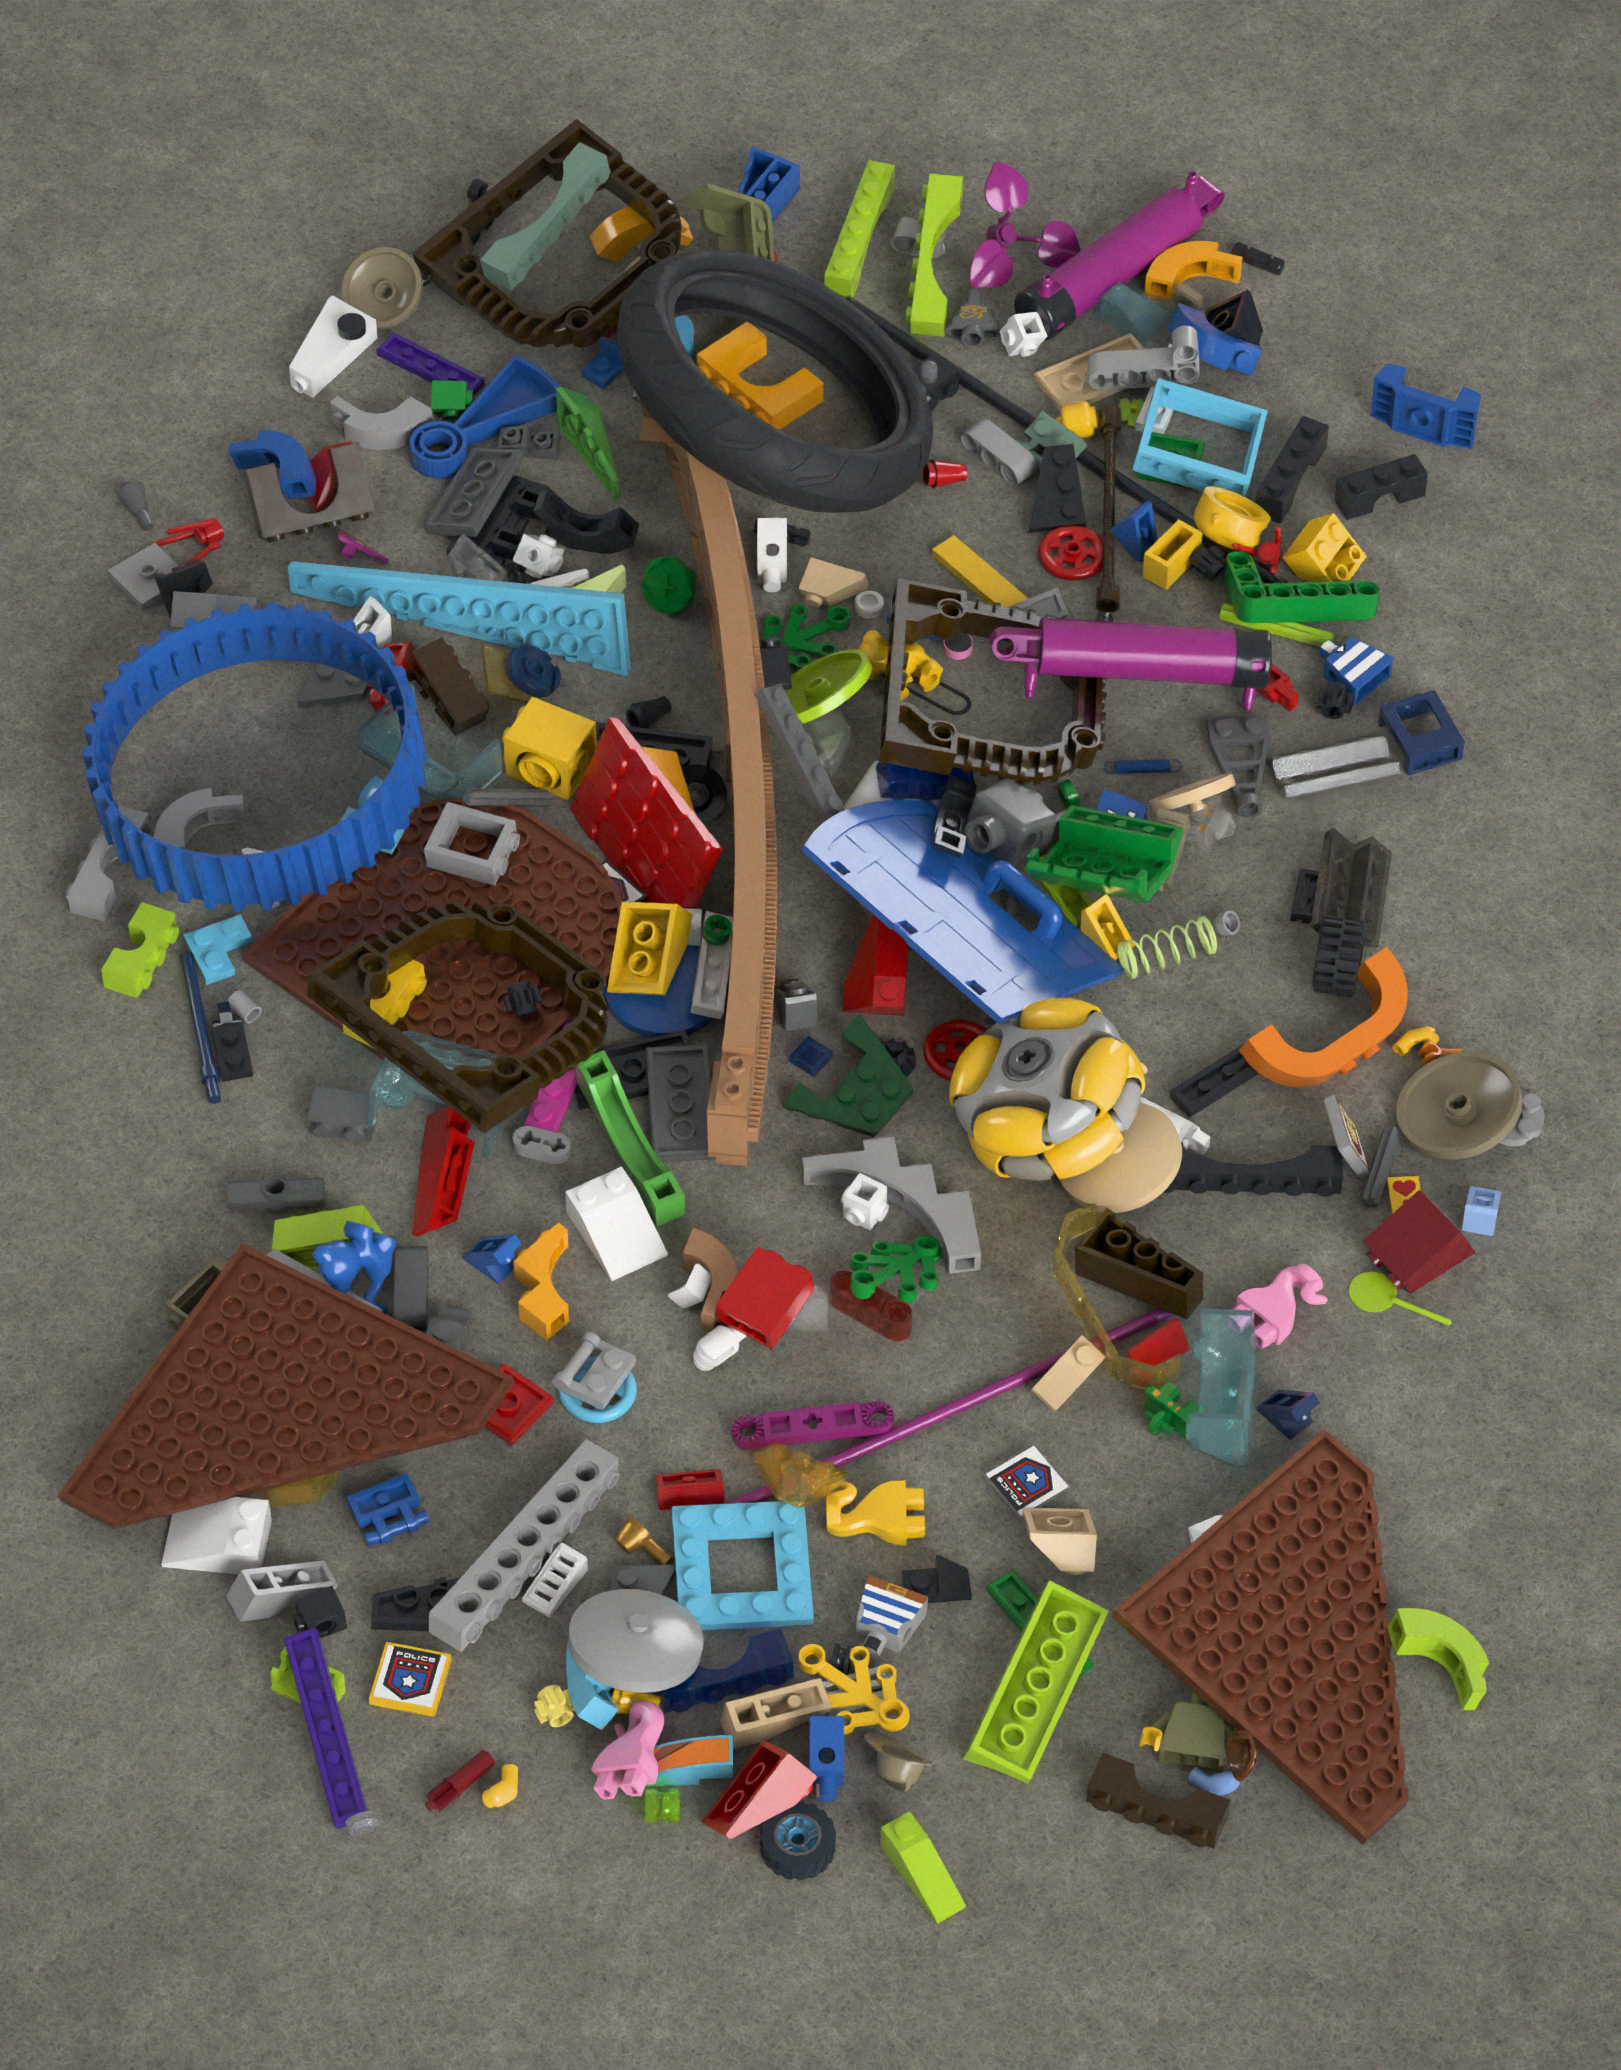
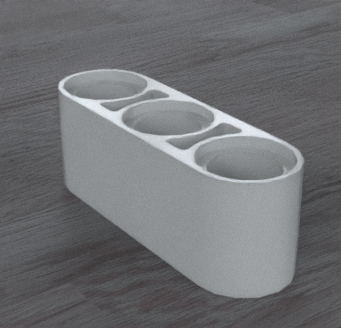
(999, 451)

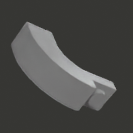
(380, 430)
(197, 811)

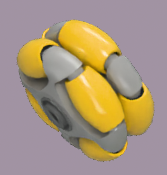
(1047, 1091)

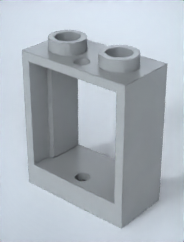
(486, 871)

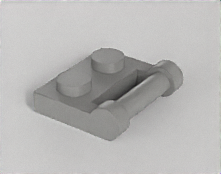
(603, 1376)

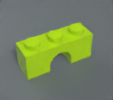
(132, 970)

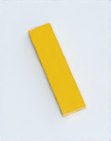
(976, 573)

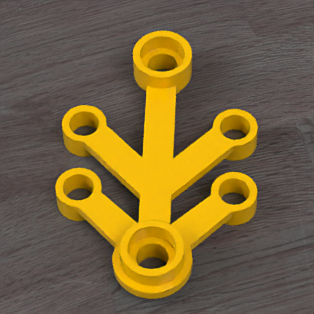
(860, 1691)

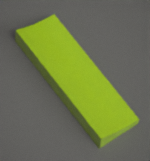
(1036, 1683)

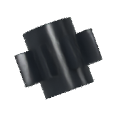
(1207, 562)
(1335, 700)
(522, 999)

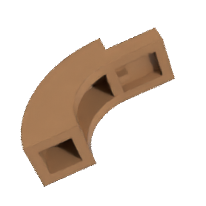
(718, 1261)

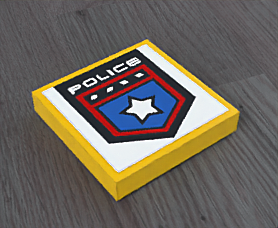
(410, 1679)

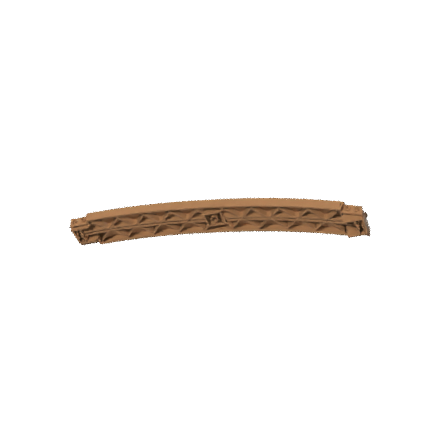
(742, 1073)

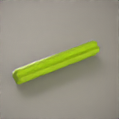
(1288, 629)

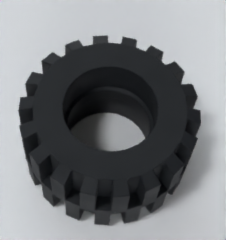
(1338, 956)

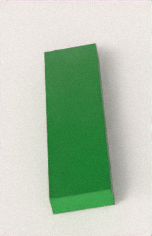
(1018, 1602)

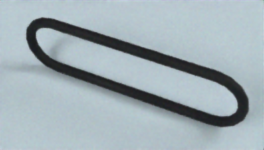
(939, 705)

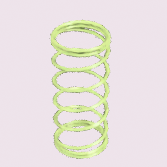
(1202, 936)

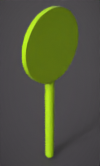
(1377, 1293)

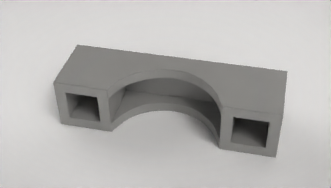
(92, 890)

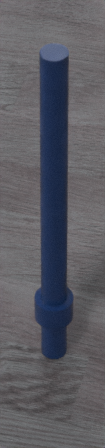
(209, 1072)

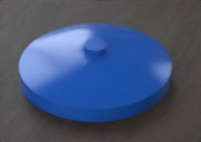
(662, 1013)

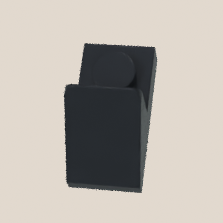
(940, 1584)

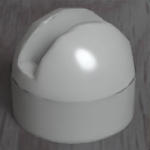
(1226, 920)

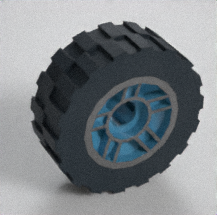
(800, 1860)

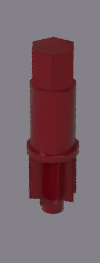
(454, 1785)

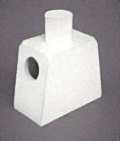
(772, 558)

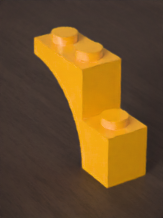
(541, 1305)

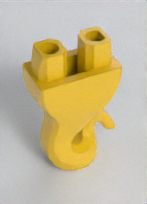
(879, 1513)

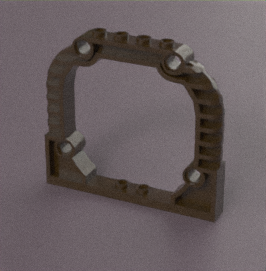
(458, 272)
(936, 745)
(475, 1092)

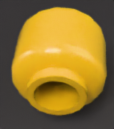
(1080, 419)

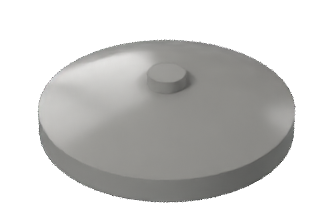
(635, 1640)

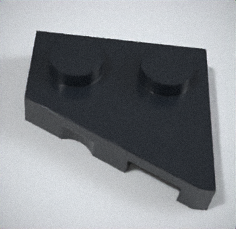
(189, 578)

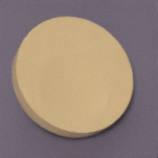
(1193, 793)

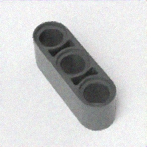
(411, 1285)

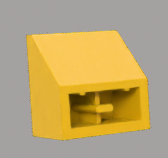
(1324, 552)

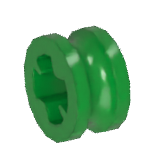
(713, 937)

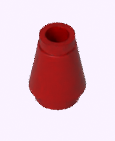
(942, 473)

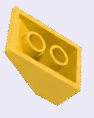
(648, 947)

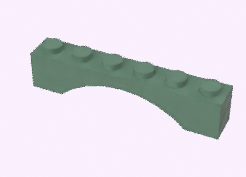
(514, 255)

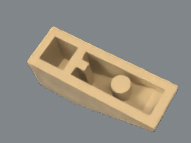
(773, 1712)

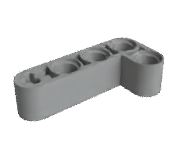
(1144, 366)

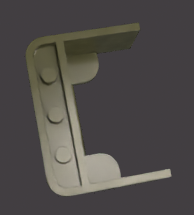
(736, 218)

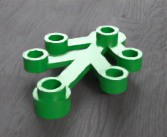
(798, 640)
(923, 1250)

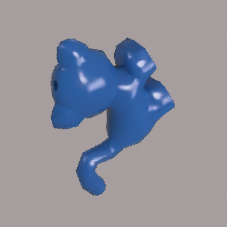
(341, 1261)

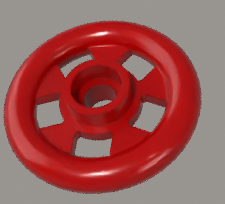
(1081, 570)
(941, 1035)

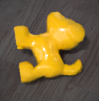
(918, 665)

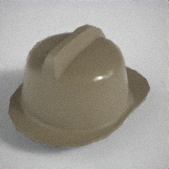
(896, 1761)

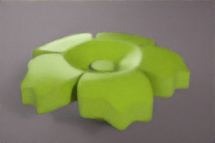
(1130, 411)

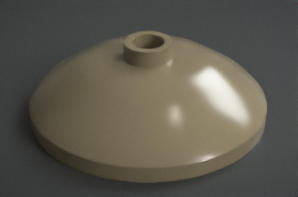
(375, 275)

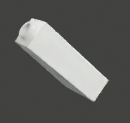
(325, 351)

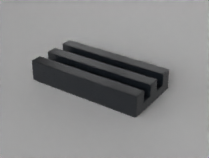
(1305, 915)

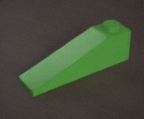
(585, 430)

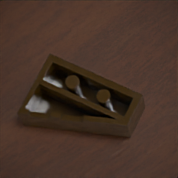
(448, 686)

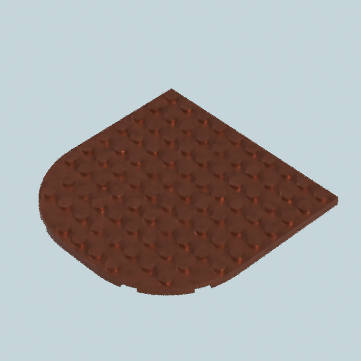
(465, 986)

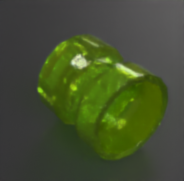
(670, 1806)

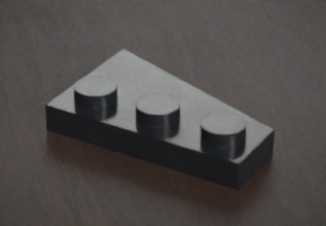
(1058, 491)
(408, 1606)

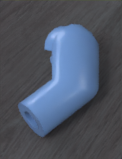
(1219, 1783)

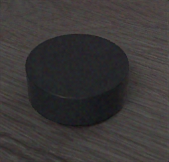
(351, 326)

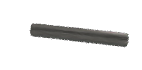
(501, 797)

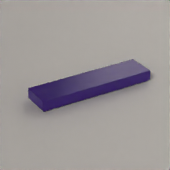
(426, 363)

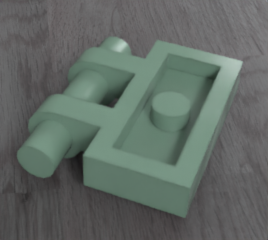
(1049, 432)

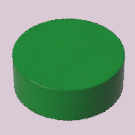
(1068, 794)

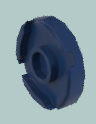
(532, 671)

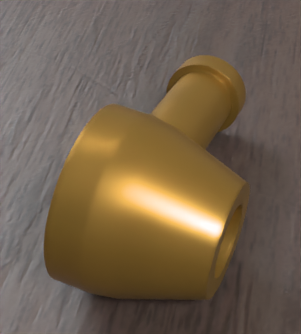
(634, 1536)

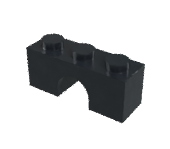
(1360, 490)

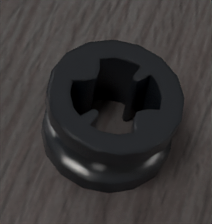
(840, 1658)

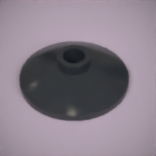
(712, 791)

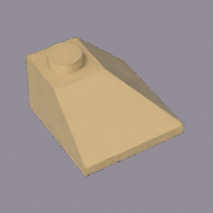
(1064, 1537)

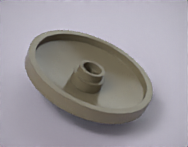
(1459, 1106)

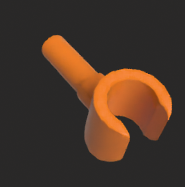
(1432, 1052)

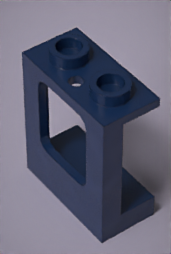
(1429, 748)

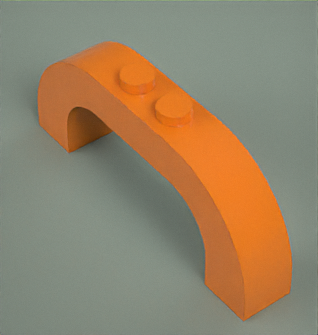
(1299, 1069)

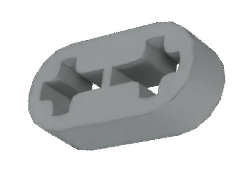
(541, 1145)

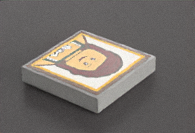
(1346, 1136)

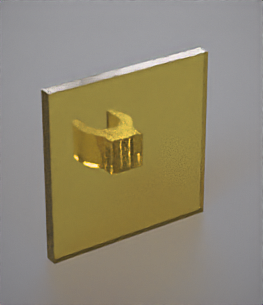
(496, 678)

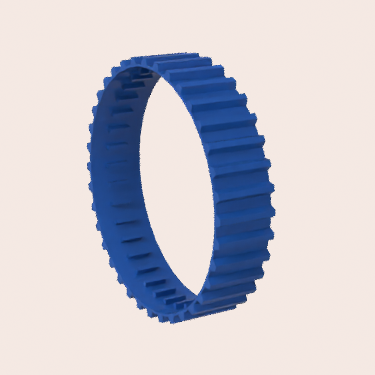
(226, 642)

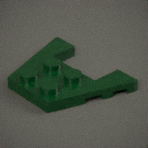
(866, 1095)

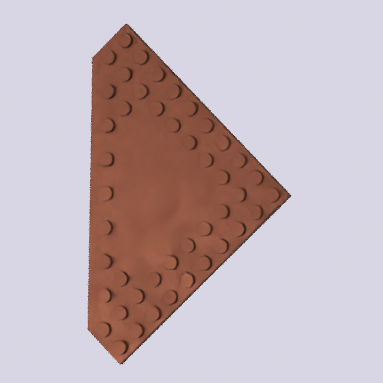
(275, 1389)
(1289, 1634)

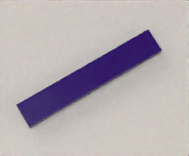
(325, 1725)

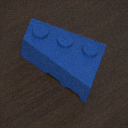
(770, 180)

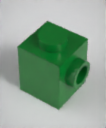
(450, 398)

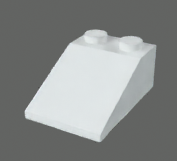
(615, 1223)
(219, 1536)

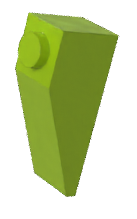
(921, 1866)

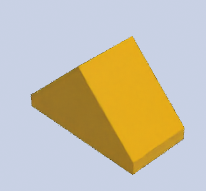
(1104, 926)

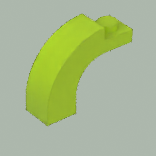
(1447, 1642)

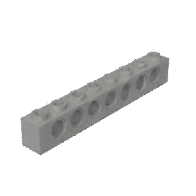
(523, 1546)

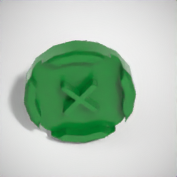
(669, 584)

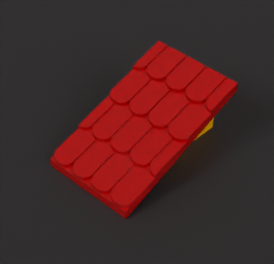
(645, 819)

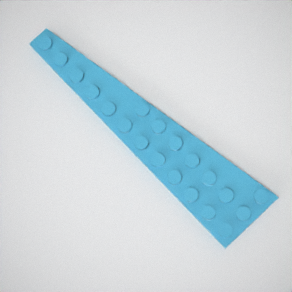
(558, 620)

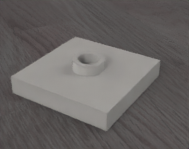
(137, 575)

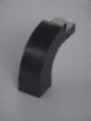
(582, 531)

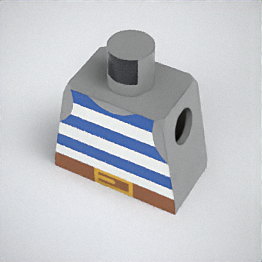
(888, 1616)

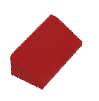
(1161, 1344)
(689, 1489)

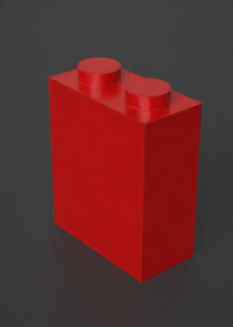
(765, 1297)

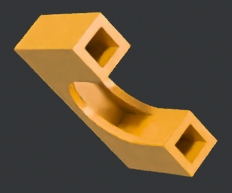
(773, 404)

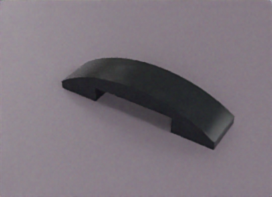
(952, 816)

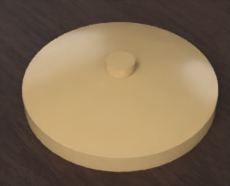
(1136, 1170)

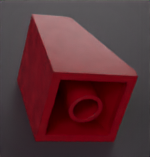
(1417, 1244)

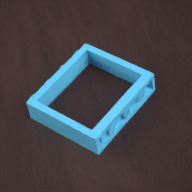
(1208, 406)

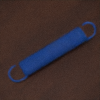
(1142, 766)

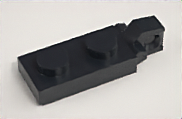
(231, 1045)

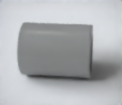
(244, 1006)

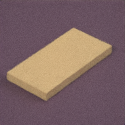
(1068, 380)

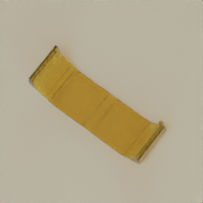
(1131, 1371)

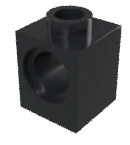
(320, 1611)

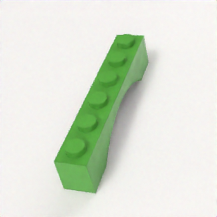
(646, 1171)

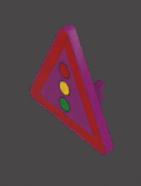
(353, 544)

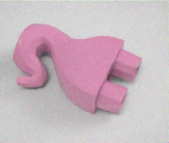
(1276, 1305)
(630, 1759)

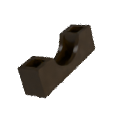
(1195, 1817)

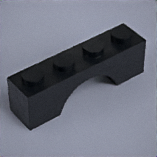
(1281, 482)

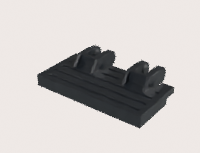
(507, 521)

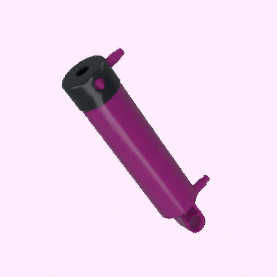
(1119, 254)
(1140, 653)

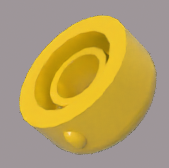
(1229, 518)

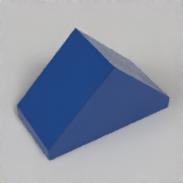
(1137, 530)

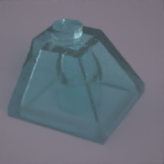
(1134, 312)

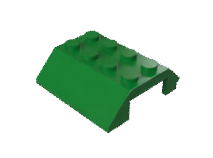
(1108, 854)

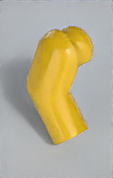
(1413, 1037)
(503, 1791)

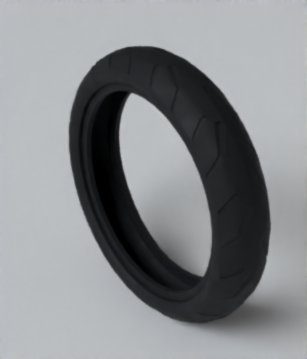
(734, 439)

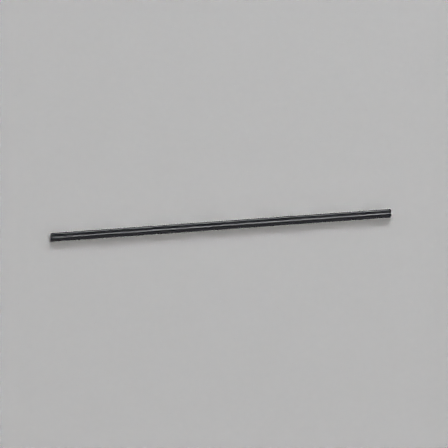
(1025, 419)

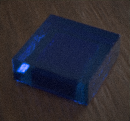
(811, 1056)

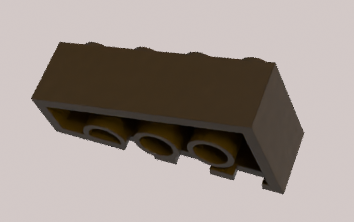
(1138, 1267)

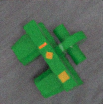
(1164, 1412)

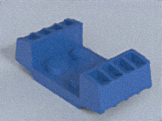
(1423, 413)

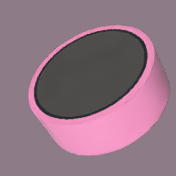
(958, 648)

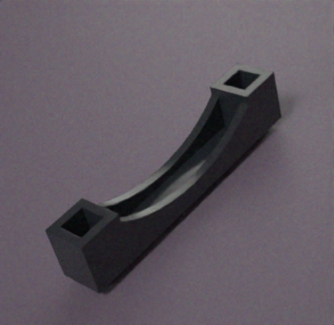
(1312, 1172)

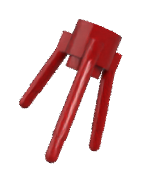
(205, 532)
(1268, 553)

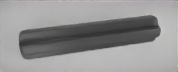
(1380, 1166)

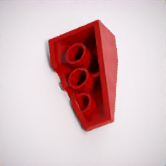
(878, 973)

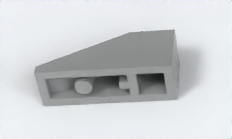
(273, 1589)

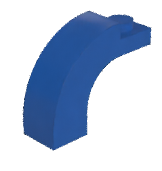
(1214, 345)
(296, 472)

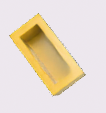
(1171, 554)

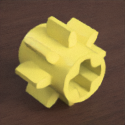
(554, 1706)

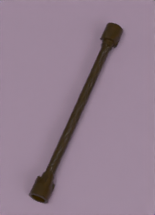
(1108, 593)

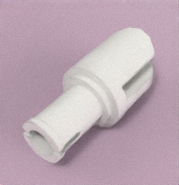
(716, 1347)

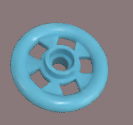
(625, 1392)

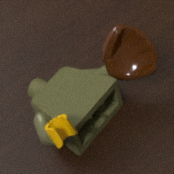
(1199, 1738)

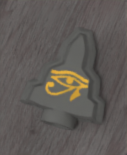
(973, 320)

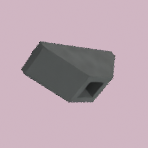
(796, 1005)

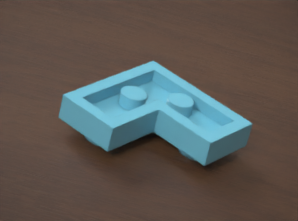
(211, 944)

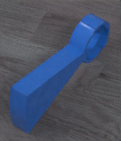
(511, 399)

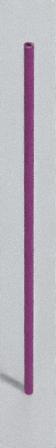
(961, 1404)

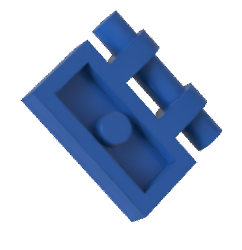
(384, 1501)

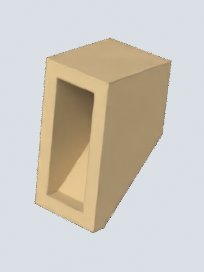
(830, 583)
(1068, 1373)

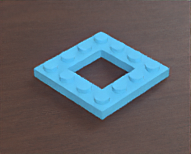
(780, 1520)

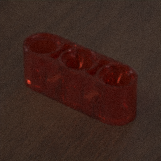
(877, 1318)

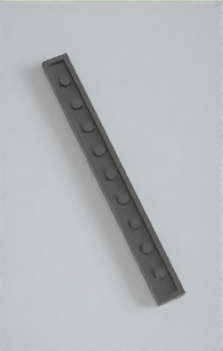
(801, 757)

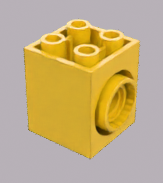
(549, 747)

